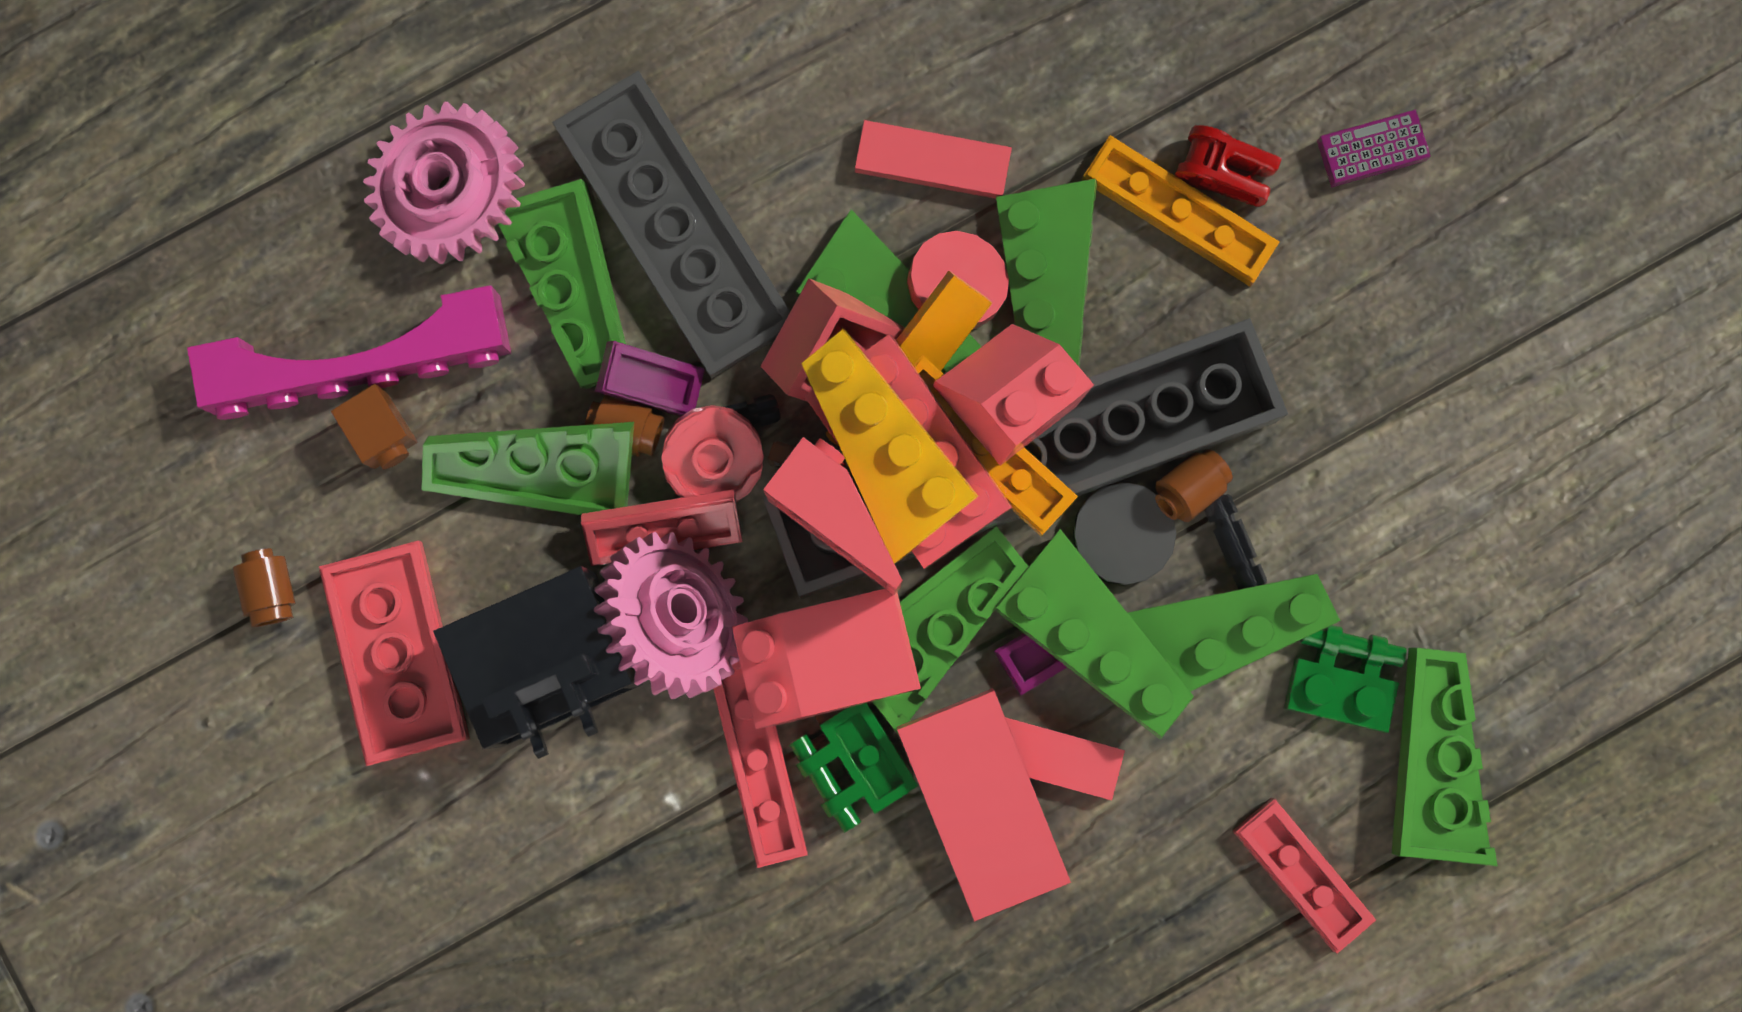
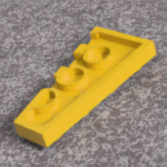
(892, 457)

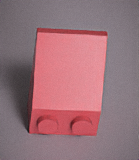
(824, 500)
(825, 658)

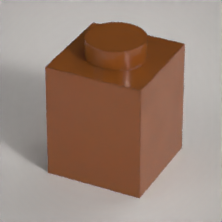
(375, 428)

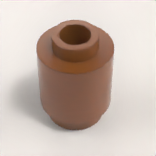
(647, 425)
(1193, 485)
(264, 588)

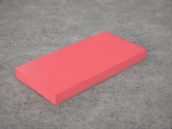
(389, 654)
(983, 804)

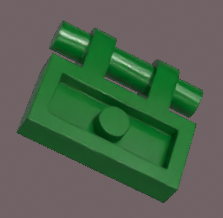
(1342, 694)
(867, 756)

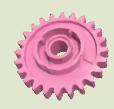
(471, 203)
(670, 615)

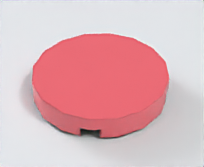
(967, 258)
(712, 453)

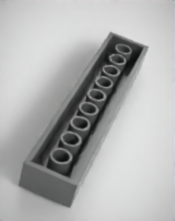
(1121, 428)

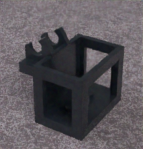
(534, 661)

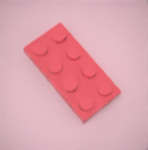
(915, 394)

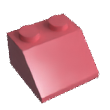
(813, 322)
(1013, 390)

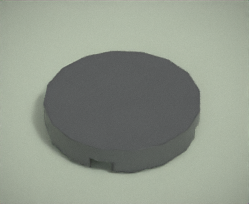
(1124, 534)

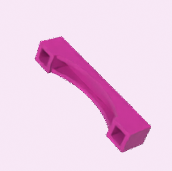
(463, 330)

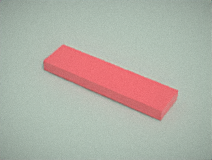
(759, 777)

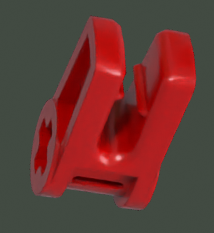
(1211, 171)

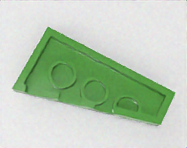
(1048, 259)
(870, 272)
(567, 273)
(536, 468)
(948, 614)
(1234, 628)
(1087, 629)
(1438, 773)

